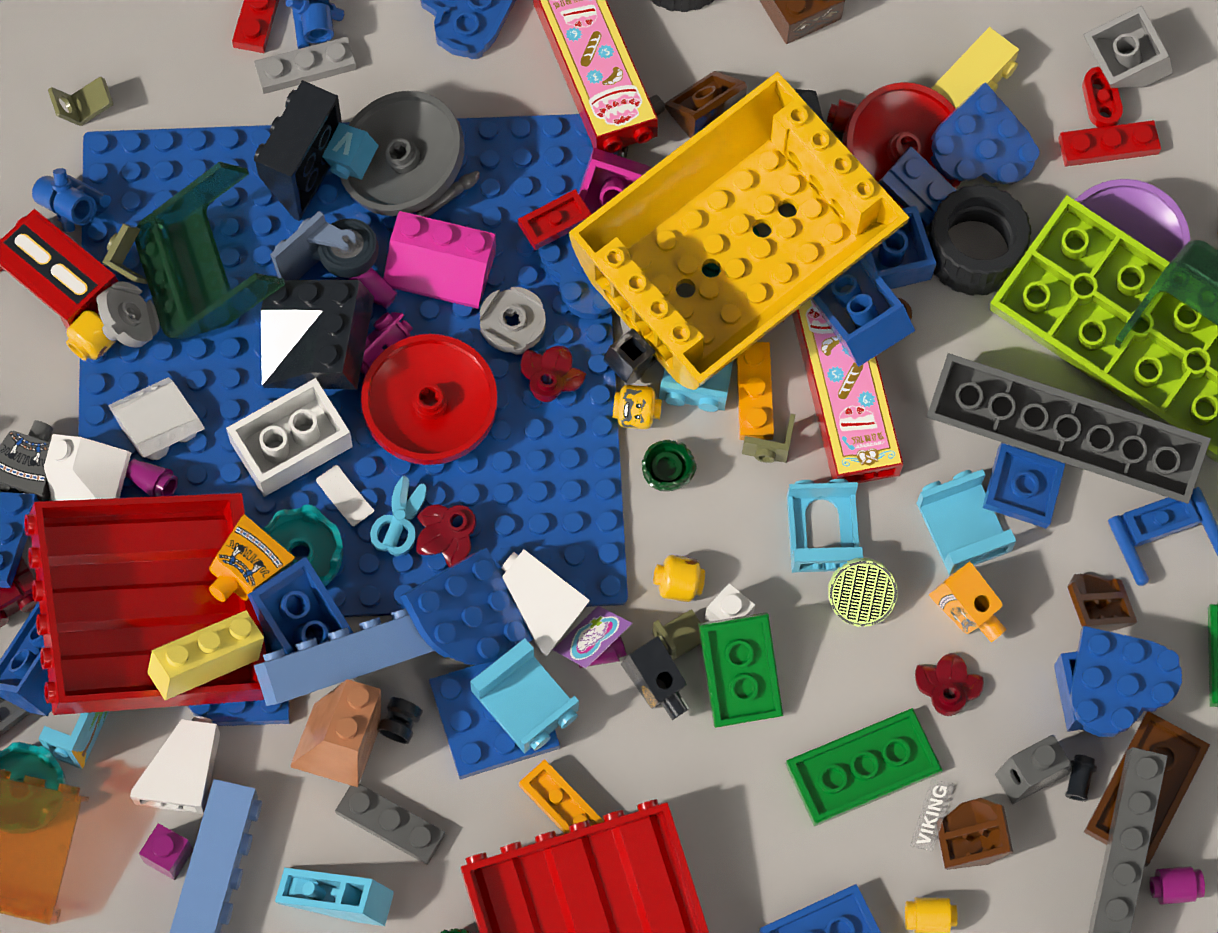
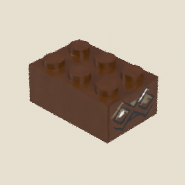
(802, 17)

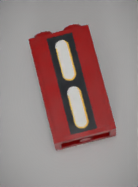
(54, 267)

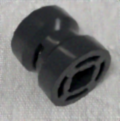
(400, 720)

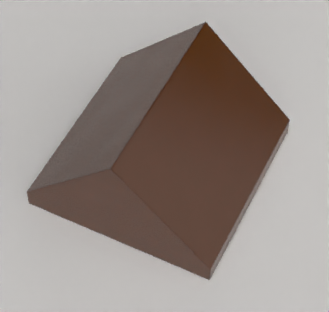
(705, 101)

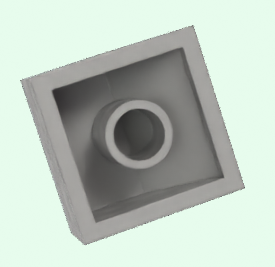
(1129, 50)

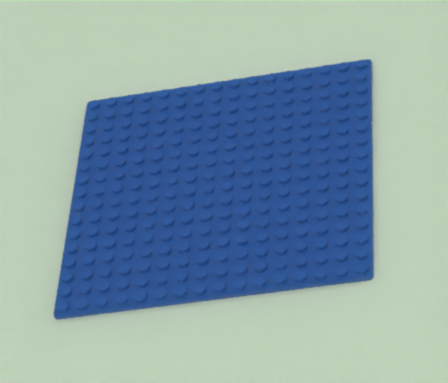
(536, 480)

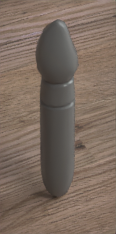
(465, 182)

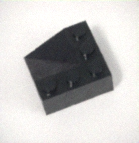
(293, 154)
(315, 333)

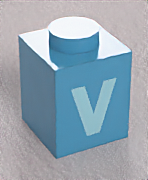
(350, 151)

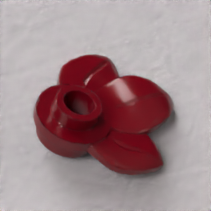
(551, 368)
(442, 536)
(951, 680)

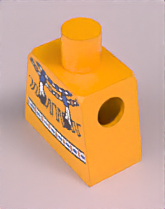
(247, 561)
(970, 602)

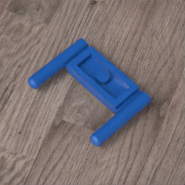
(1158, 521)

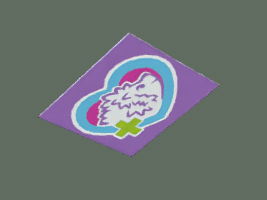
(592, 636)

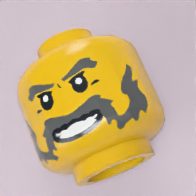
(636, 407)

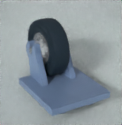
(344, 248)

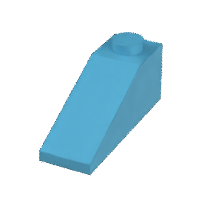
(335, 895)

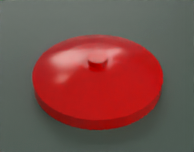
(893, 121)
(429, 399)

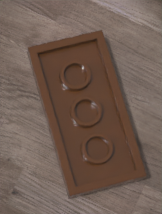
(1183, 760)

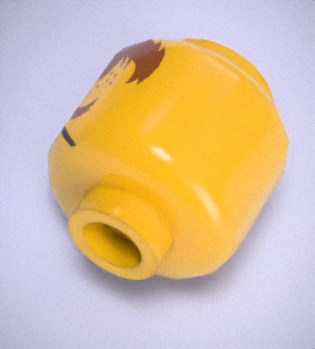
(87, 337)
(679, 578)

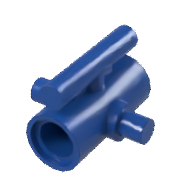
(314, 20)
(68, 198)

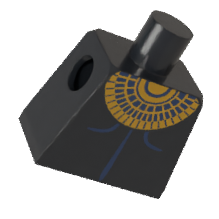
(654, 663)

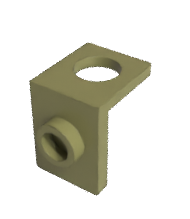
(84, 103)
(118, 249)
(769, 451)
(679, 634)

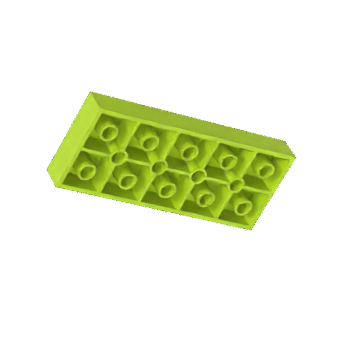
(1077, 296)

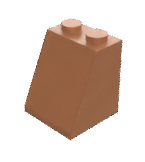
(340, 733)

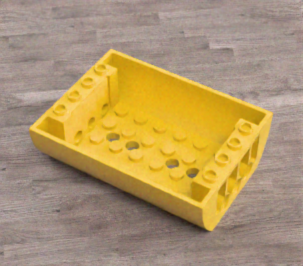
(703, 211)

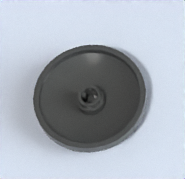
(415, 155)

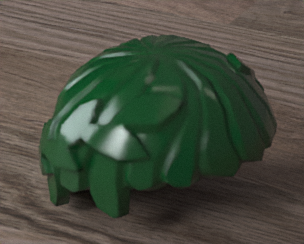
(668, 465)

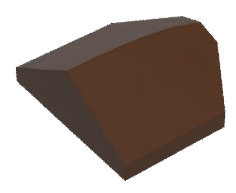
(1101, 602)
(974, 835)

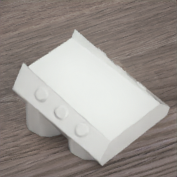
(156, 418)

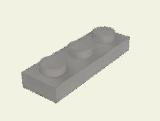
(305, 64)

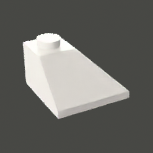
(84, 469)

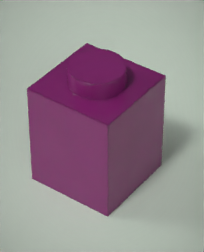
(166, 851)

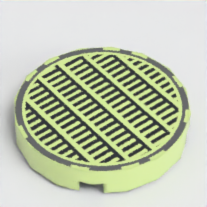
(862, 592)

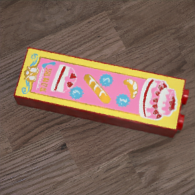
(598, 72)
(847, 403)

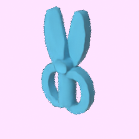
(403, 512)

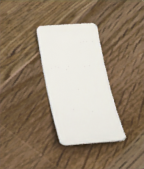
(344, 495)

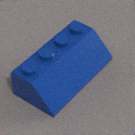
(21, 670)

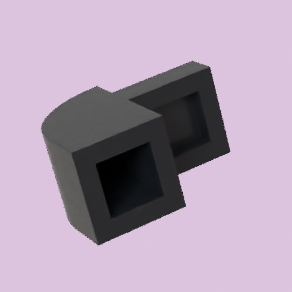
(630, 357)

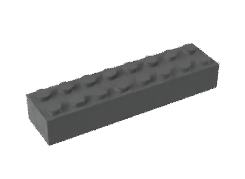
(1068, 428)

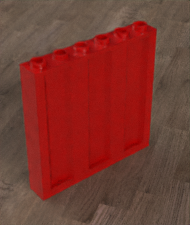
(122, 583)
(590, 880)

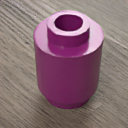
(1177, 885)

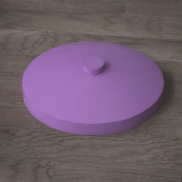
(1141, 213)

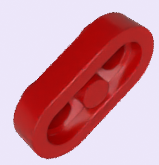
(1101, 100)

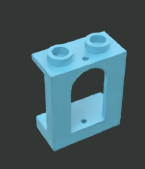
(842, 496)

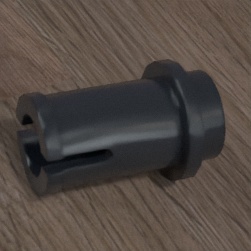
(1080, 777)

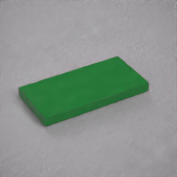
(863, 767)

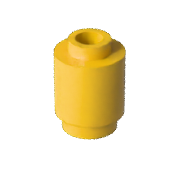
(930, 915)

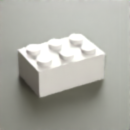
(289, 437)

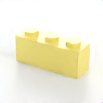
(983, 62)
(205, 655)

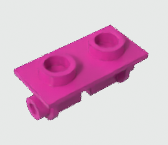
(387, 332)

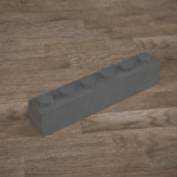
(1128, 842)

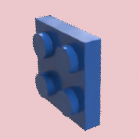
(1024, 485)

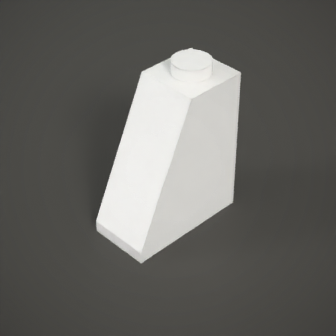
(542, 598)
(181, 770)

